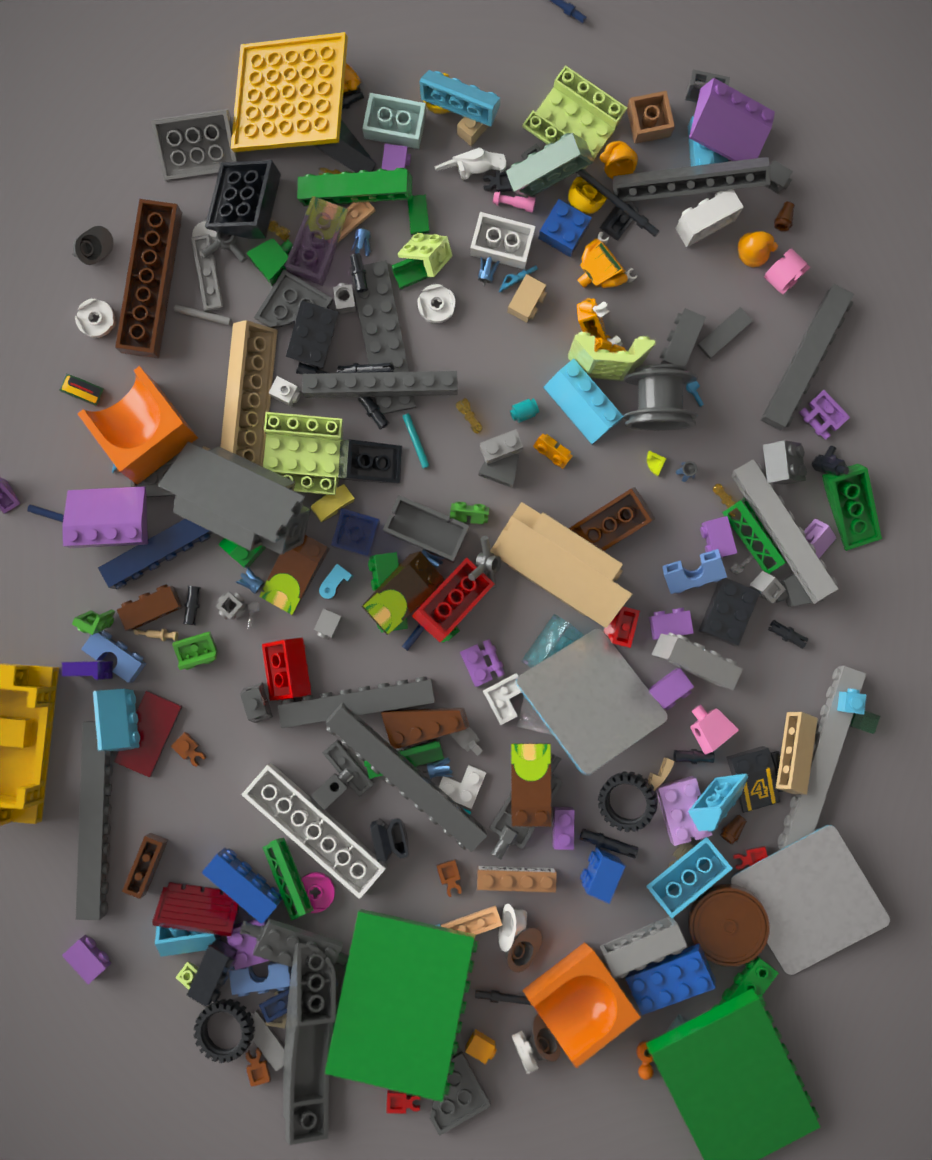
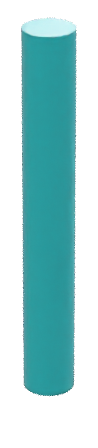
(416, 441)

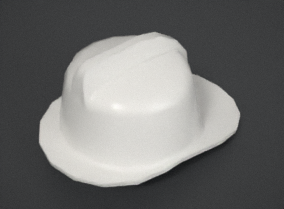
(513, 923)

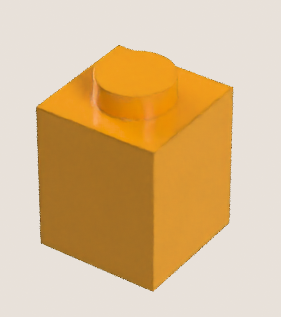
(480, 1046)

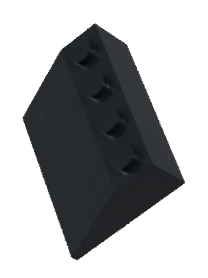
(244, 198)

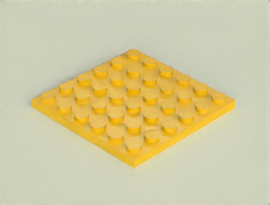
(289, 93)

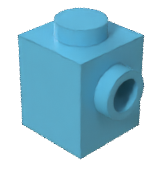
(851, 701)

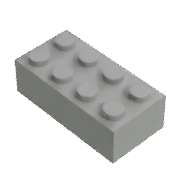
(697, 660)
(643, 946)

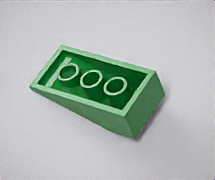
(853, 506)

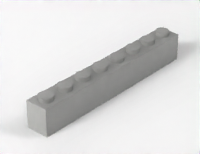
(784, 531)

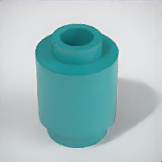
(524, 410)

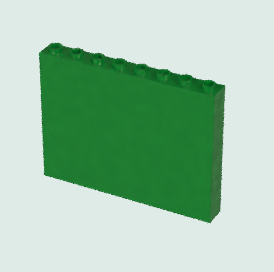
(401, 1005)
(734, 1081)

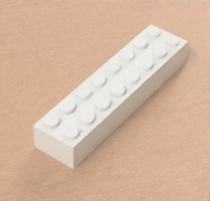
(314, 830)

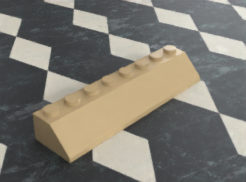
(248, 390)

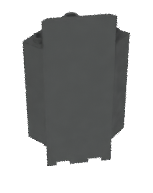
(237, 499)

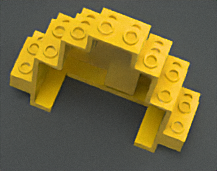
(25, 739)

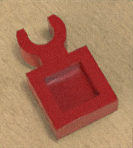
(753, 856)
(399, 1102)

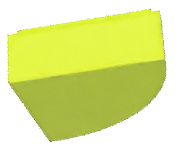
(655, 462)

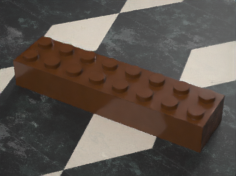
(149, 278)

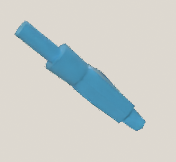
(516, 278)

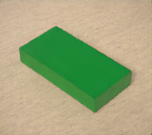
(418, 214)

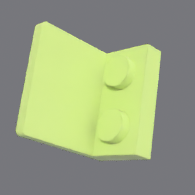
(431, 249)

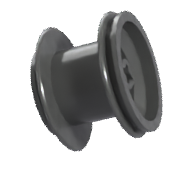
(660, 398)

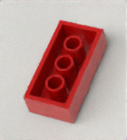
(452, 601)

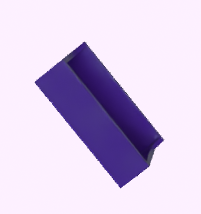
(98, 670)

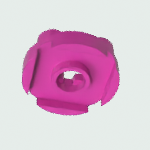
(324, 885)

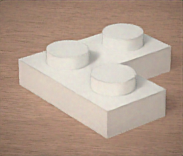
(498, 698)
(465, 791)

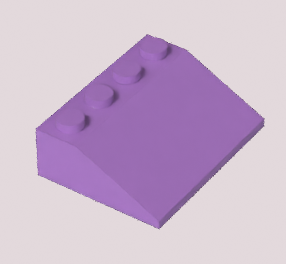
(730, 122)
(105, 517)

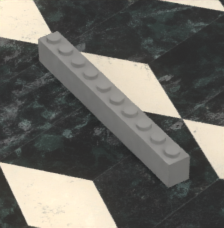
(826, 751)

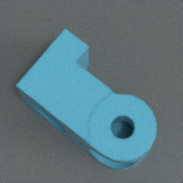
(330, 585)

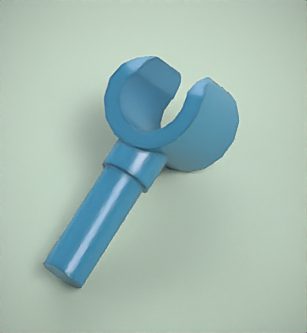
(691, 388)

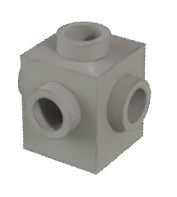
(225, 602)

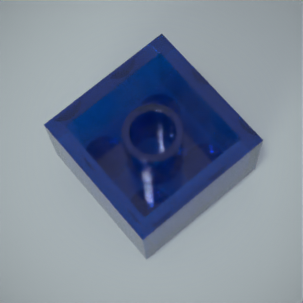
(355, 533)

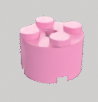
(786, 271)

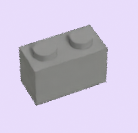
(501, 446)

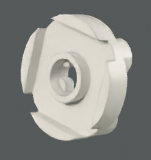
(443, 295)
(99, 308)
(525, 1052)

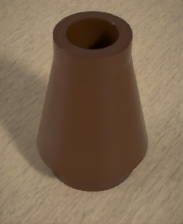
(784, 219)
(733, 830)

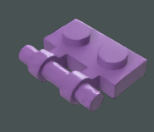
(828, 410)
(476, 664)

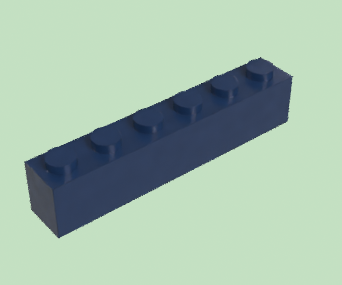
(149, 556)

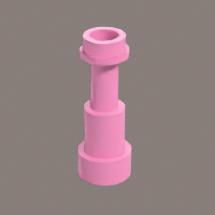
(517, 201)

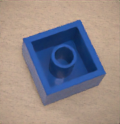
(564, 227)

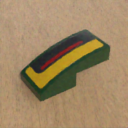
(81, 389)

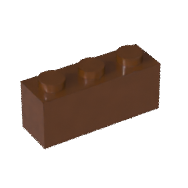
(149, 607)
(145, 865)

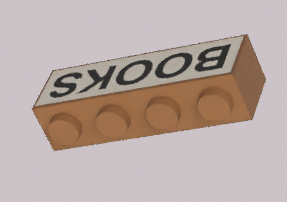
(516, 879)

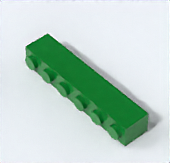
(356, 187)

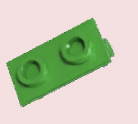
(462, 510)

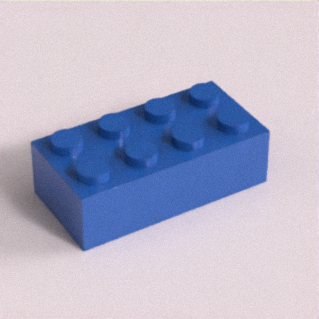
(243, 884)
(671, 979)

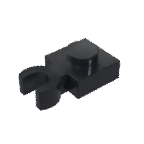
(500, 182)

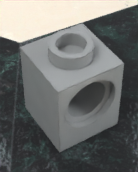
(344, 306)
(768, 586)
(327, 624)

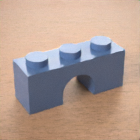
(681, 579)
(128, 664)
(245, 981)

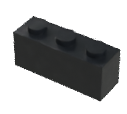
(212, 973)

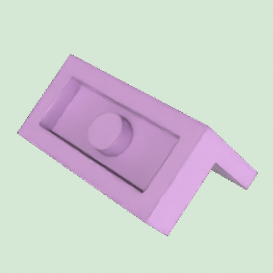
(819, 536)

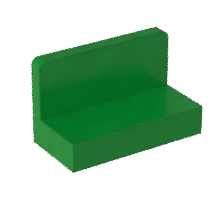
(409, 272)

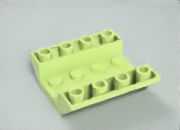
(576, 108)
(605, 364)
(304, 450)

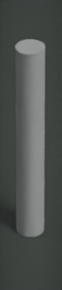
(202, 314)

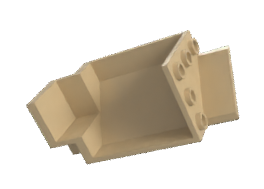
(562, 564)

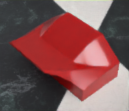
(623, 627)

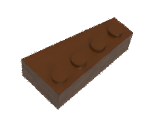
(416, 726)

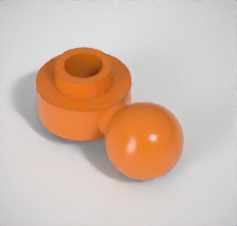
(645, 1070)

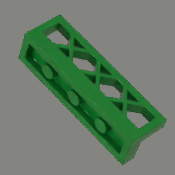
(758, 529)
(416, 755)
(290, 876)

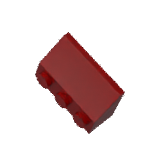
(286, 669)

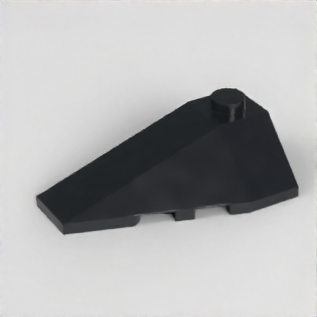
(348, 151)

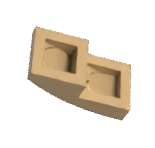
(657, 780)

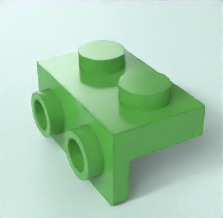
(93, 623)
(195, 650)

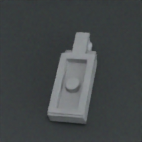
(468, 740)

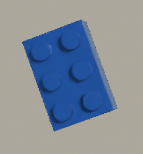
(602, 874)

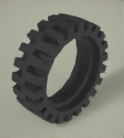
(614, 818)
(206, 1043)

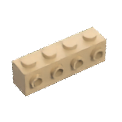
(796, 753)

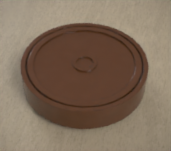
(729, 925)

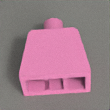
(711, 728)

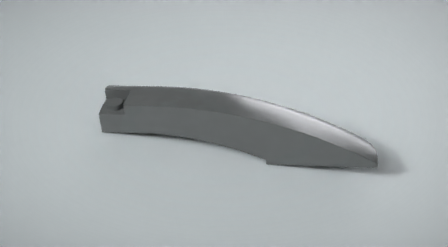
(307, 1045)

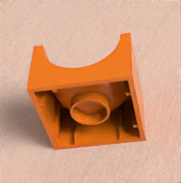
(140, 429)
(581, 1004)

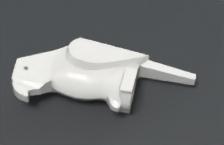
(475, 162)

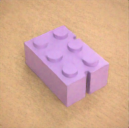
(675, 801)

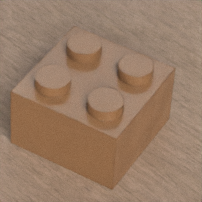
(650, 117)

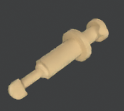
(163, 635)

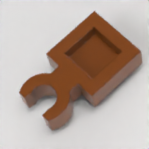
(186, 747)
(449, 874)
(258, 1070)

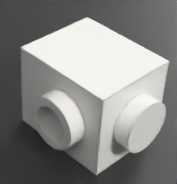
(284, 391)

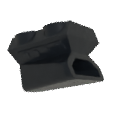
(389, 838)

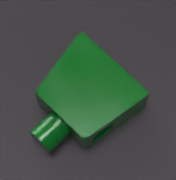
(270, 258)

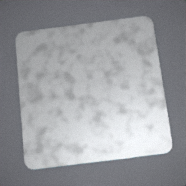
(591, 700)
(813, 899)

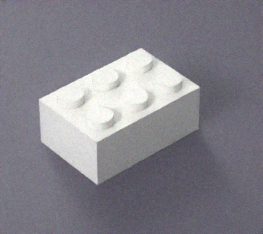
(708, 216)
(502, 240)

